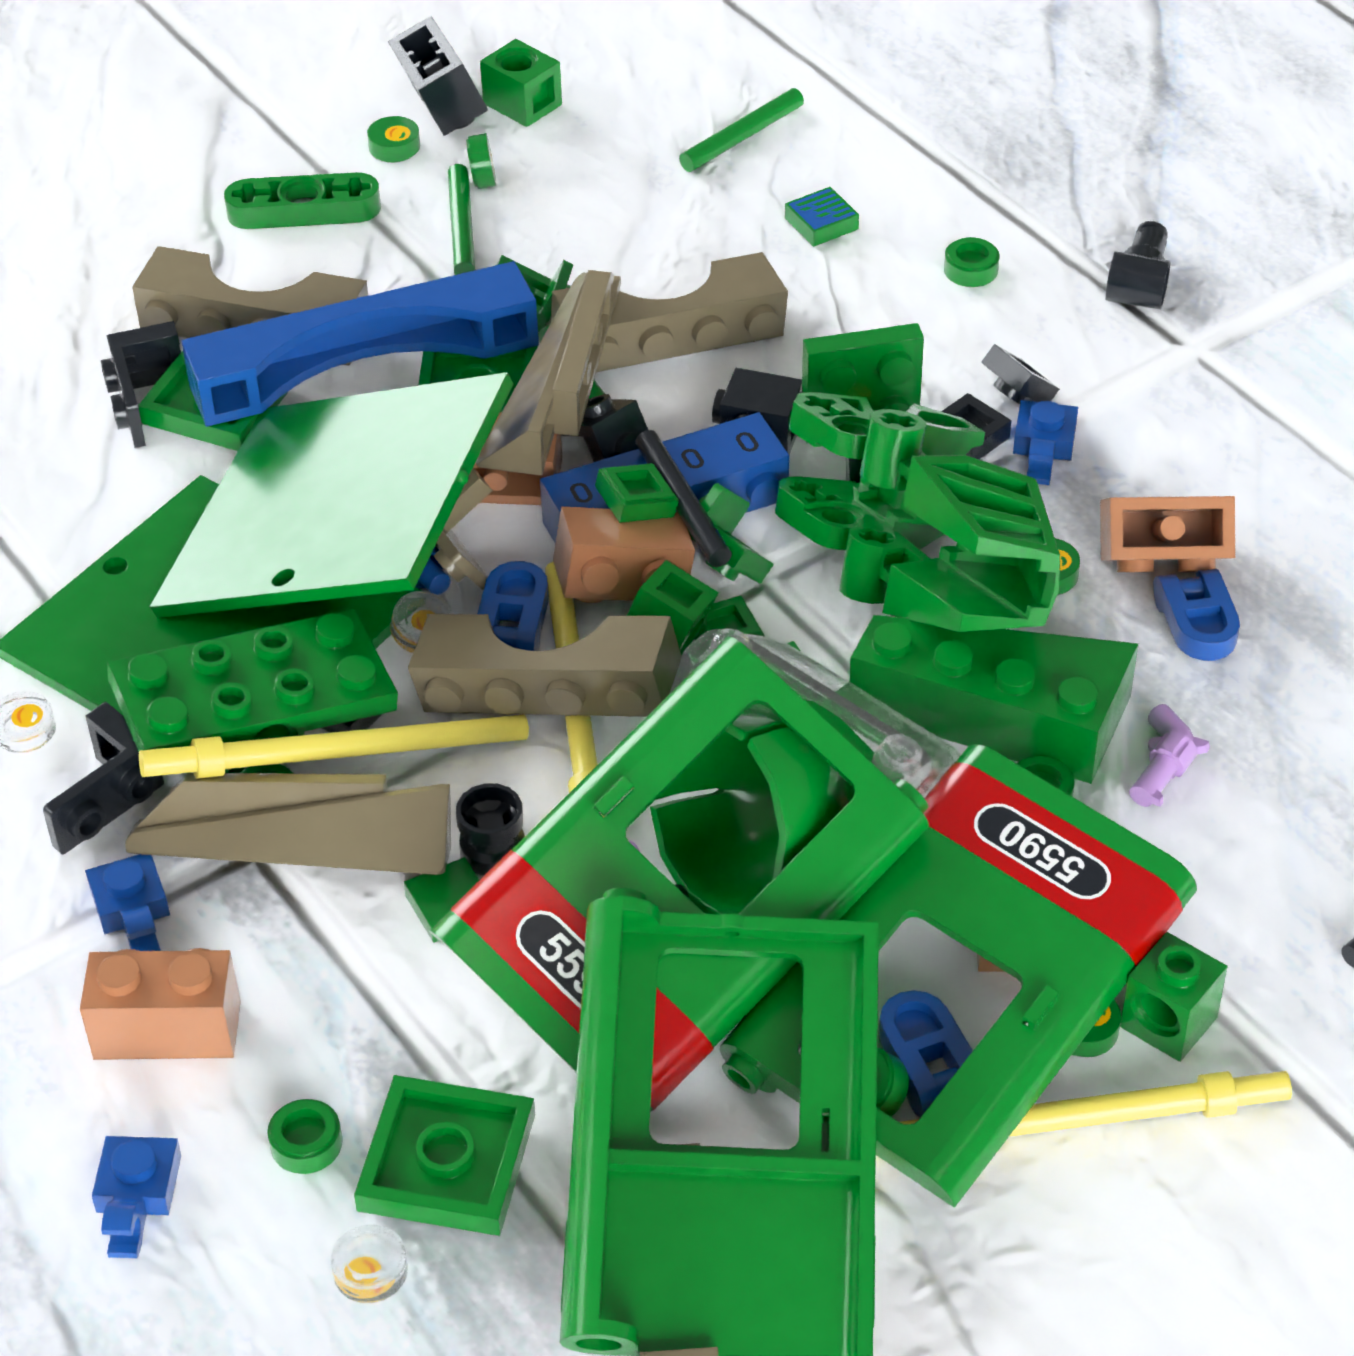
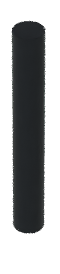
(688, 506)

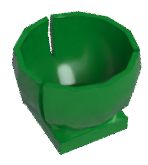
(765, 811)

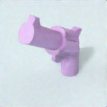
(1167, 756)

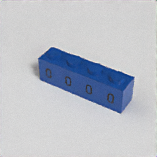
(736, 454)

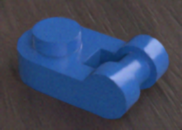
(517, 594)
(1198, 613)
(918, 1031)

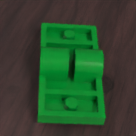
(254, 684)

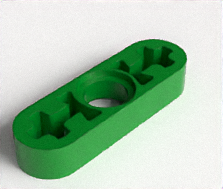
(269, 204)

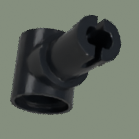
(1141, 271)

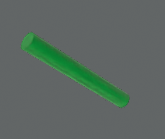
(741, 129)
(461, 219)

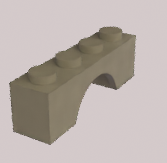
(185, 290)
(734, 306)
(613, 671)

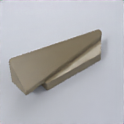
(557, 379)
(301, 821)

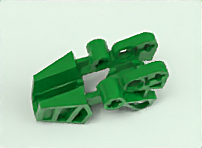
(909, 494)

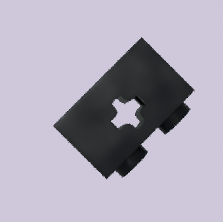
(438, 76)

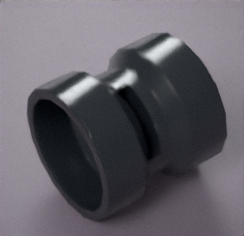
(488, 824)

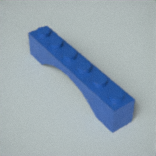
(254, 364)

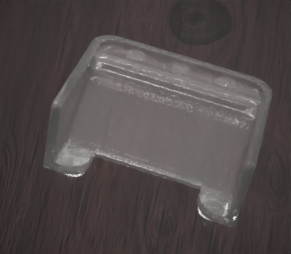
(899, 744)

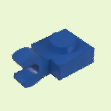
(1044, 434)
(129, 898)
(131, 1182)

